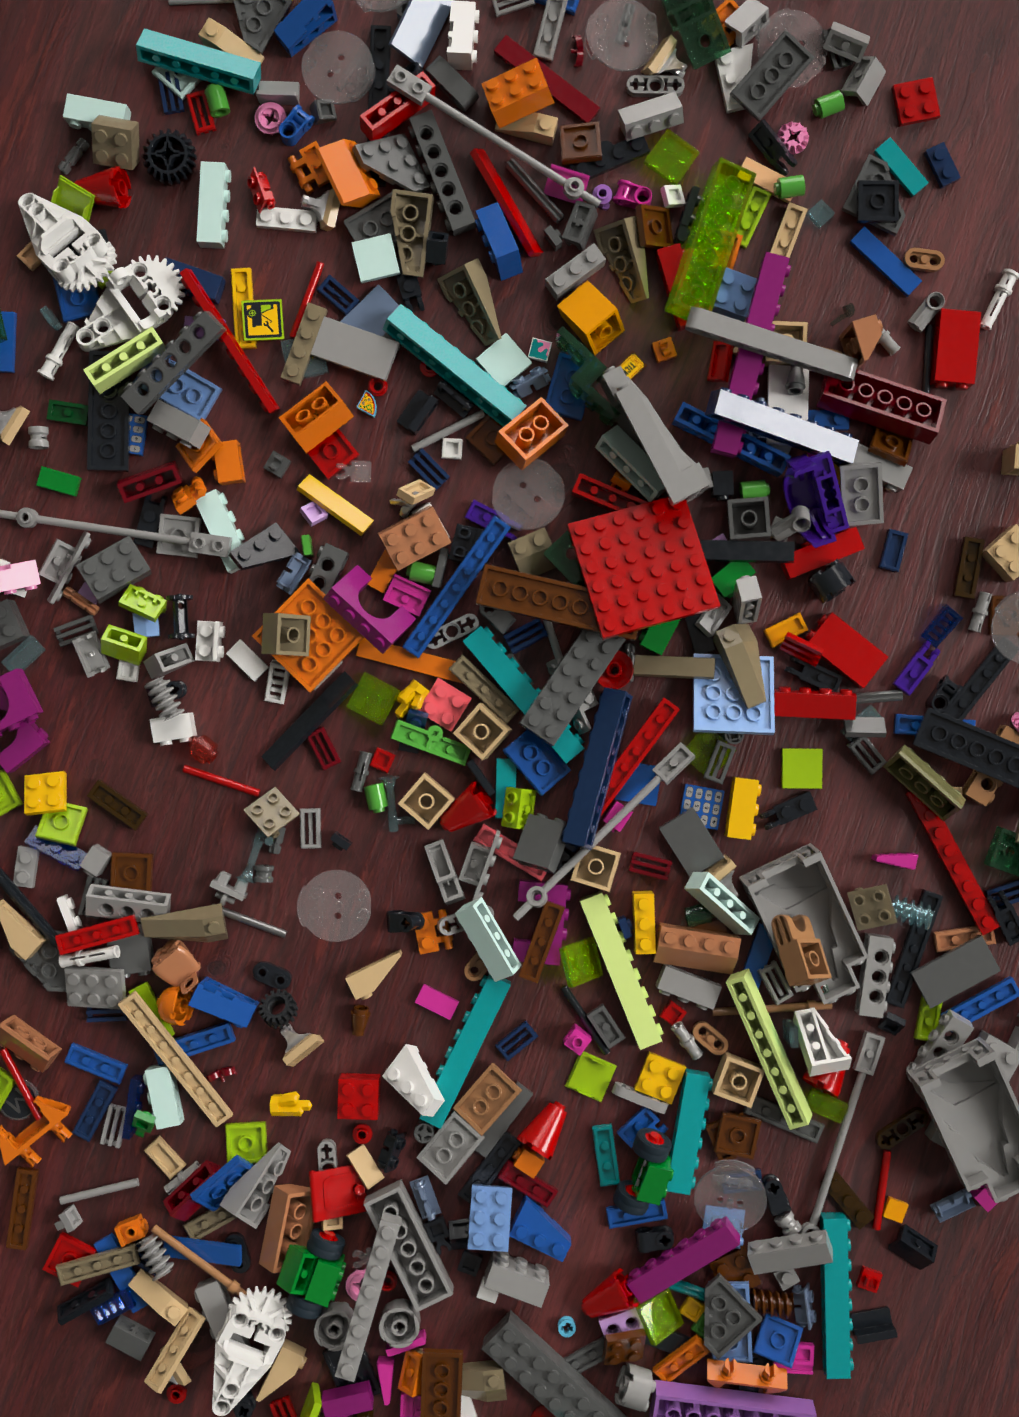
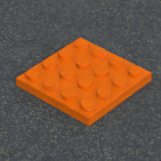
(330, 636)

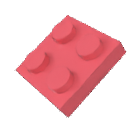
(445, 704)

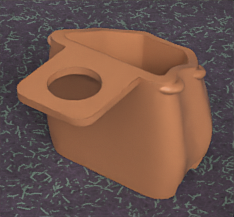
(176, 965)

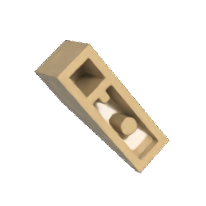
(220, 38)
(534, 127)
(21, 935)
(368, 978)
(159, 1297)
(283, 1368)

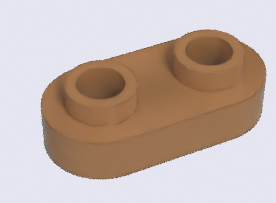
(923, 259)
(477, 962)
(709, 1037)

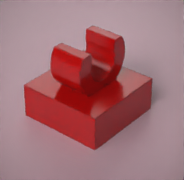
(869, 1279)

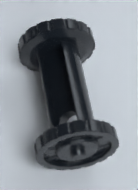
(180, 617)

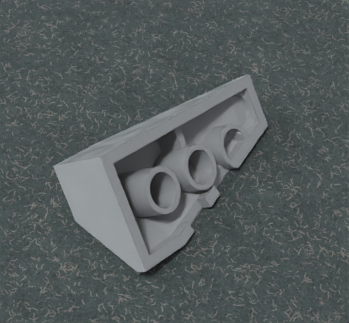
(251, 1193)

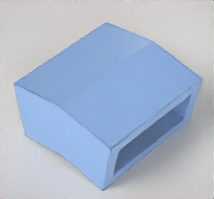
(146, 627)

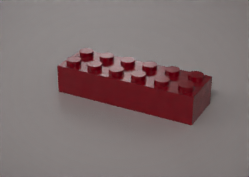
(884, 405)

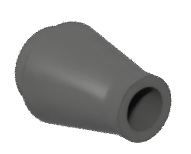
(795, 382)

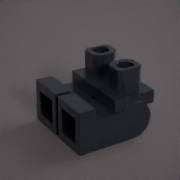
(463, 541)

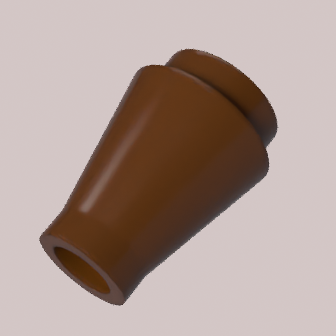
(360, 1017)

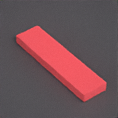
(506, 851)

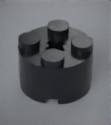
(831, 582)

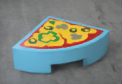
(367, 404)

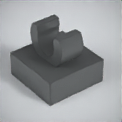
(277, 464)

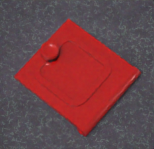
(333, 1193)

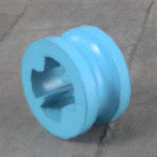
(562, 1322)

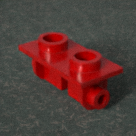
(258, 184)

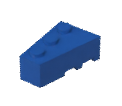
(305, 24)
(499, 240)
(224, 1002)
(539, 1230)

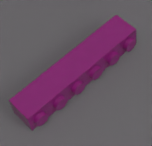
(683, 1259)

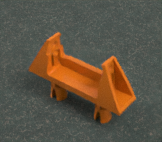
(52, 1114)
(725, 1372)

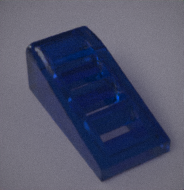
(946, 630)
(102, 1313)

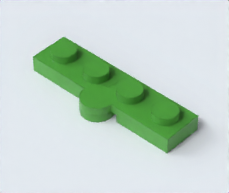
(430, 741)

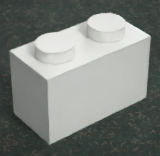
(178, 727)

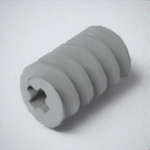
(163, 697)
(155, 1256)

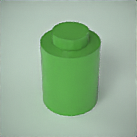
(217, 100)
(828, 104)
(790, 186)
(754, 489)
(421, 572)
(376, 797)

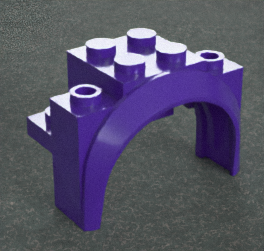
(815, 485)

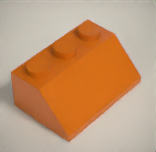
(350, 182)

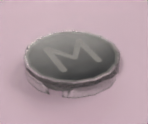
(15, 1105)

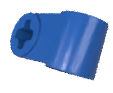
(297, 122)

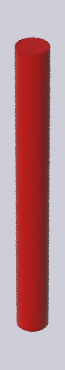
(307, 297)
(221, 780)
(20, 1083)
(881, 1189)

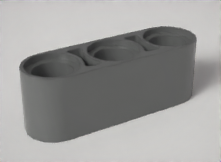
(451, 83)

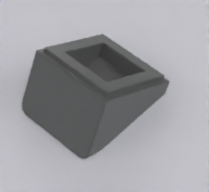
(323, 112)

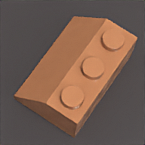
(861, 338)
(28, 1043)

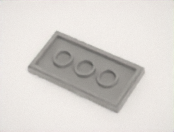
(355, 348)

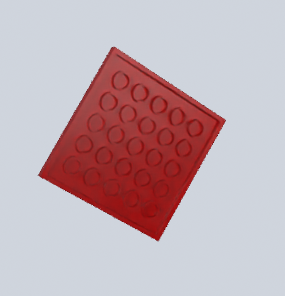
(643, 566)

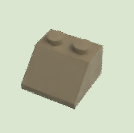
(529, 551)
(286, 634)

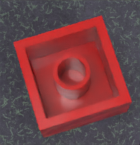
(359, 1096)

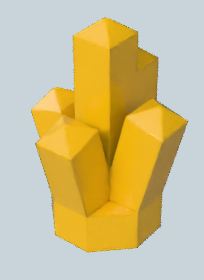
(411, 697)
(288, 1105)

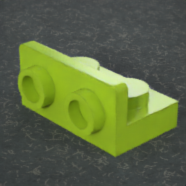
(143, 603)
(517, 807)

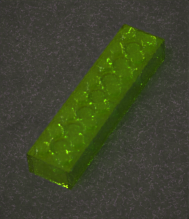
(711, 238)

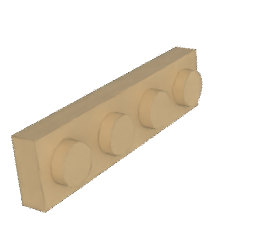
(174, 1350)

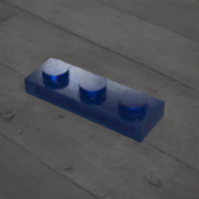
(65, 854)
(135, 1089)

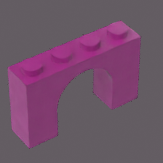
(345, 601)
(22, 701)
(26, 744)
(558, 894)
(347, 1400)

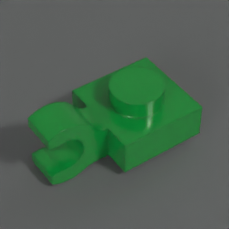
(143, 1122)

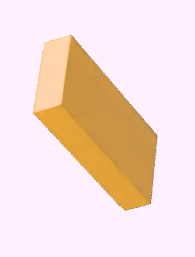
(777, 632)

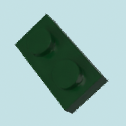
(67, 412)

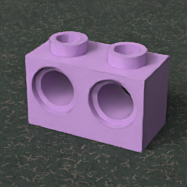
(619, 1319)

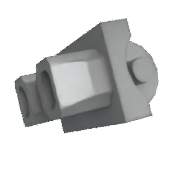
(221, 884)

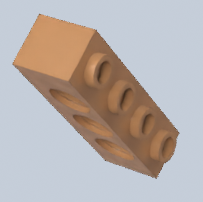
(973, 788)

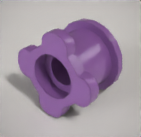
(606, 191)

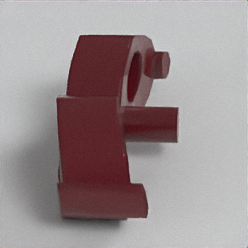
(580, 52)
(225, 1071)

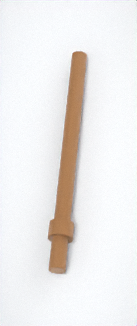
(776, 1008)
(232, 1286)

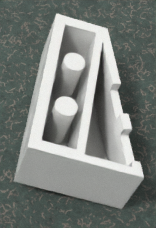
(462, 35)
(818, 1045)
(412, 1080)

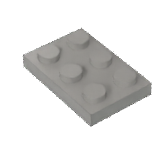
(862, 493)
(94, 987)
(450, 1147)

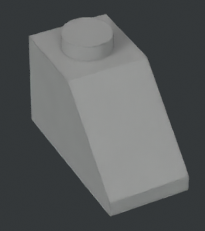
(168, 660)

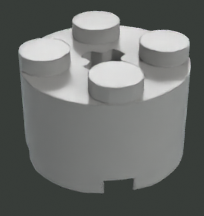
(325, 1329)
(392, 1331)
(635, 1387)

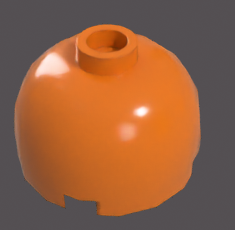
(174, 1006)

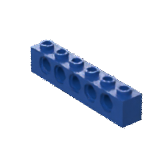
(753, 450)

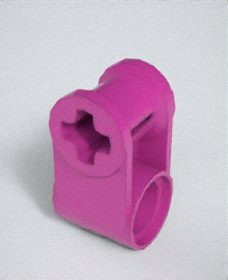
(631, 194)

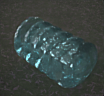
(913, 912)

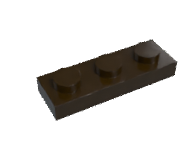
(968, 567)
(117, 804)
(849, 1201)

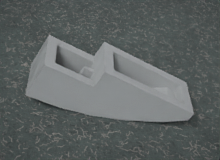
(444, 872)

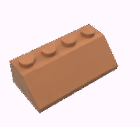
(696, 948)
(287, 1224)

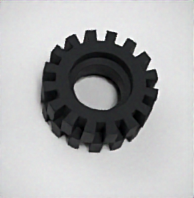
(274, 1000)

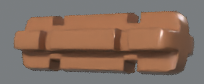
(80, 601)

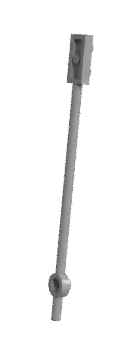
(419, 91)
(197, 542)
(664, 771)
(865, 1063)

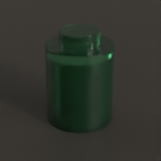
(697, 915)

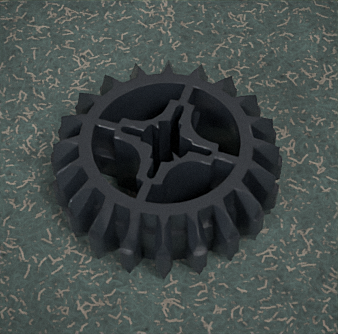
(185, 159)

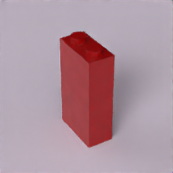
(955, 348)
(846, 650)

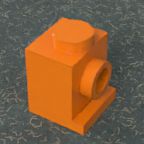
(124, 1227)

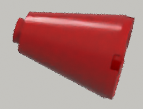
(108, 187)
(469, 808)
(831, 1082)
(545, 1130)
(609, 1296)

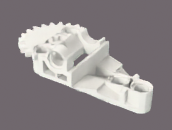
(52, 230)
(117, 314)
(238, 1362)

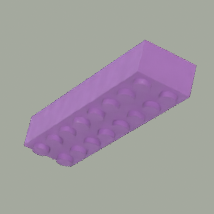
(691, 1400)

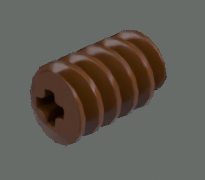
(772, 1302)

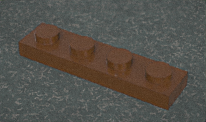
(541, 941)
(22, 1208)

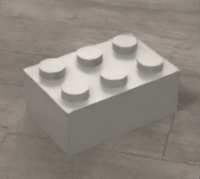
(517, 1278)

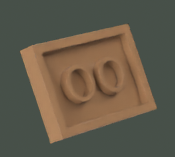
(487, 1099)

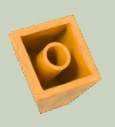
(591, 317)

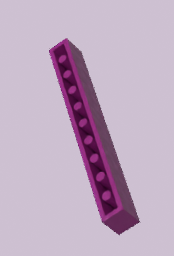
(749, 364)

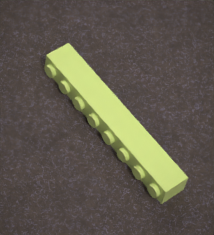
(620, 969)
(769, 1049)

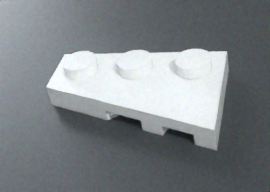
(731, 70)

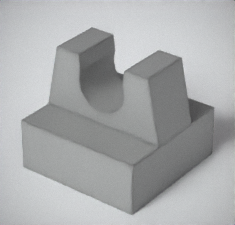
(69, 1219)

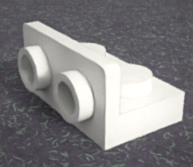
(209, 641)

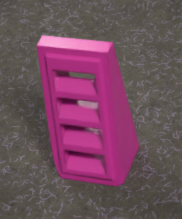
(904, 860)
(385, 1371)

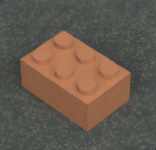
(414, 537)

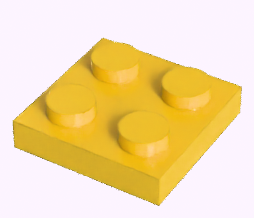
(45, 793)
(660, 1077)

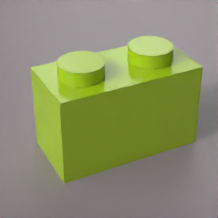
(123, 645)

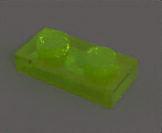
(826, 1105)

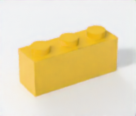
(742, 808)
(644, 922)

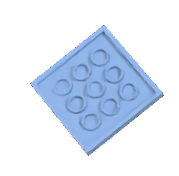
(721, 708)

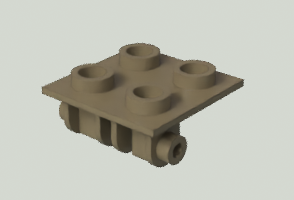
(271, 812)
(872, 907)

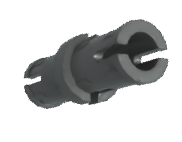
(357, 784)

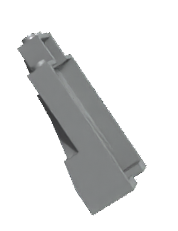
(640, 421)
(805, 886)
(974, 1116)

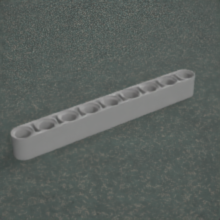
(771, 344)

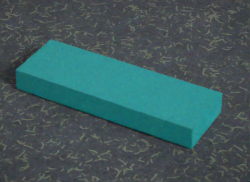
(901, 167)
(504, 778)
(606, 1154)

